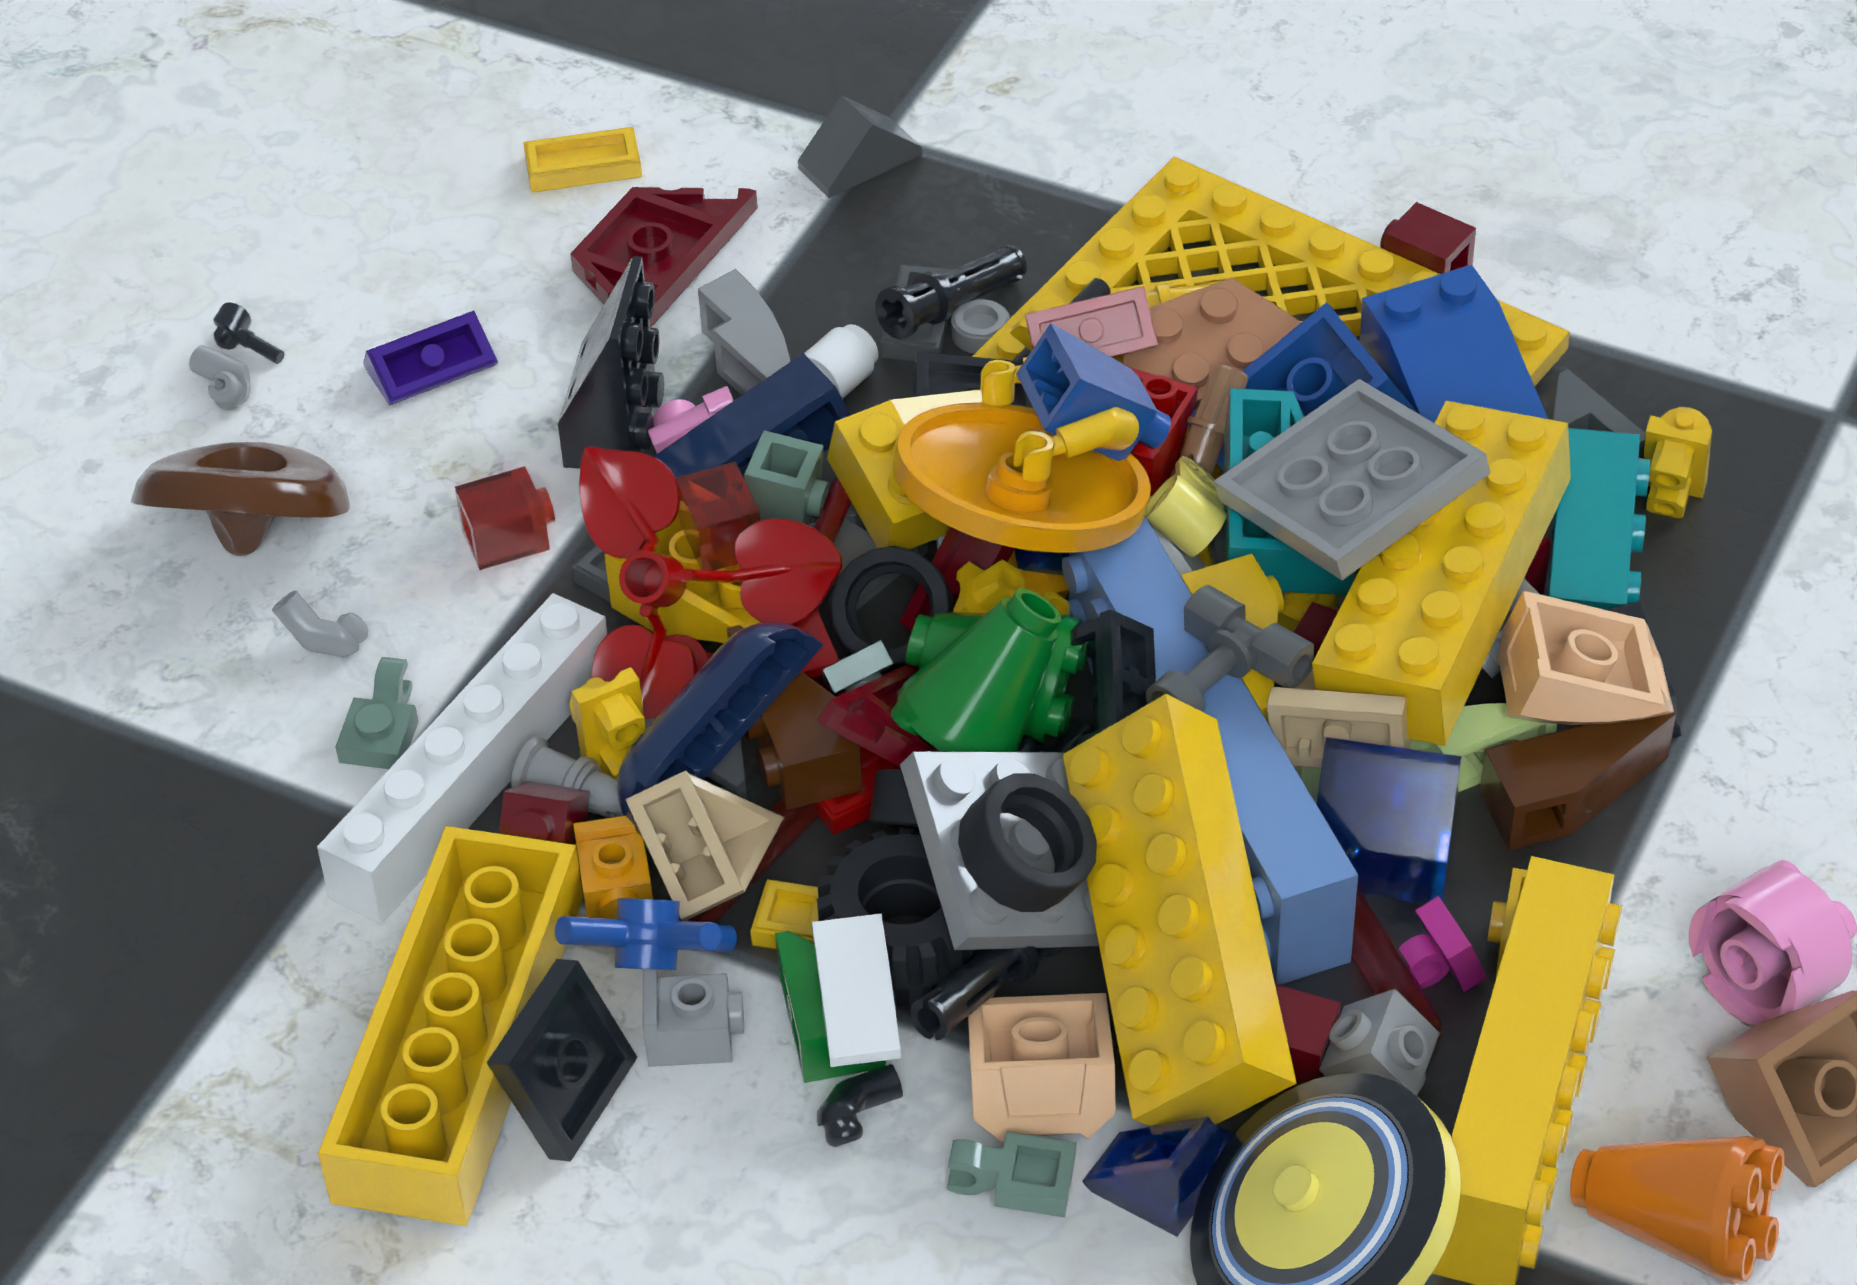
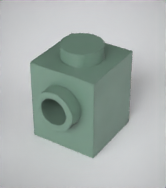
(787, 478)

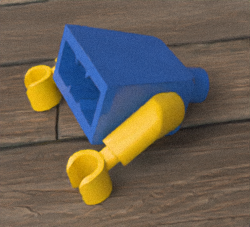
(1078, 398)

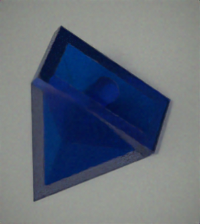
(1159, 1170)

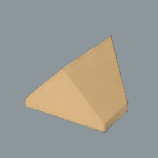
(702, 839)

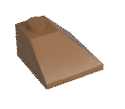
(1798, 1085)

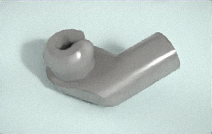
(228, 375)
(317, 634)

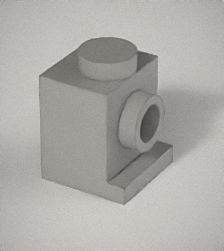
(689, 1018)

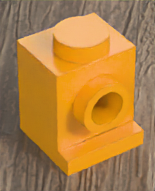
(611, 864)

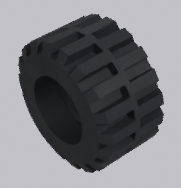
(895, 880)

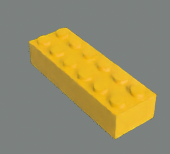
(1440, 593)
(1178, 918)
(1529, 1069)
(419, 1095)

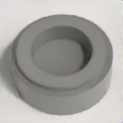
(976, 323)

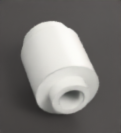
(845, 356)

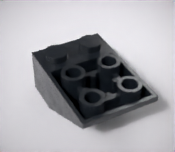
(615, 375)

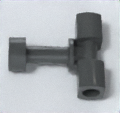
(1233, 650)

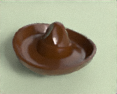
(244, 488)

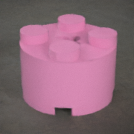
(1772, 943)

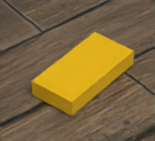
(582, 159)

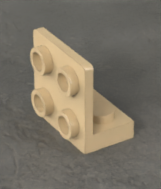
(1307, 716)

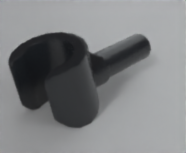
(232, 329)

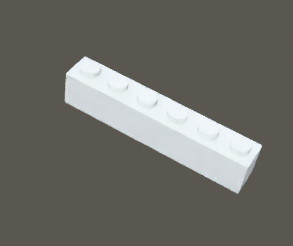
(460, 760)

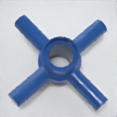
(646, 934)

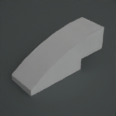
(743, 331)

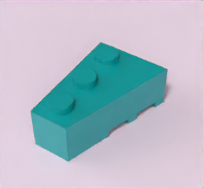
(1250, 423)
(1597, 521)

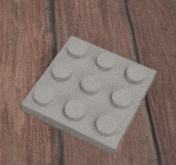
(1351, 478)
(941, 793)

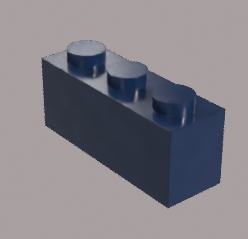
(790, 402)

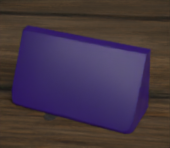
(430, 358)

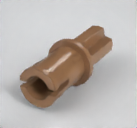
(1207, 427)

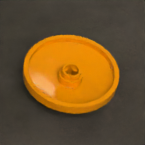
(963, 474)

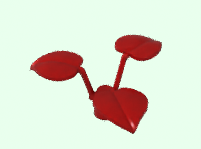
(635, 495)

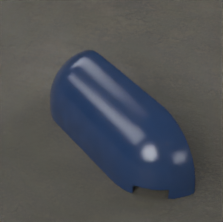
(716, 707)

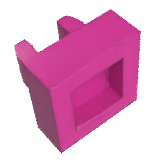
(1441, 949)

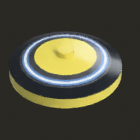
(1330, 1190)

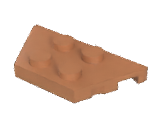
(1210, 328)

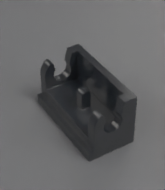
(1120, 665)

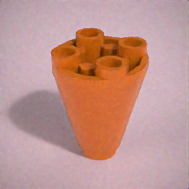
(1687, 1199)

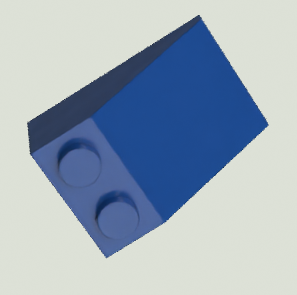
(1448, 344)
(1317, 364)

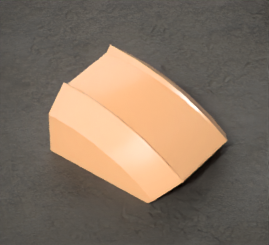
(1579, 664)
(1042, 1065)

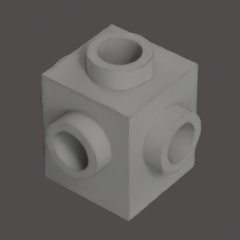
(1382, 1039)

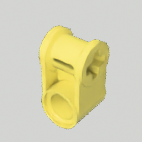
(1187, 508)

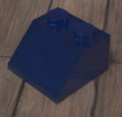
(1391, 815)

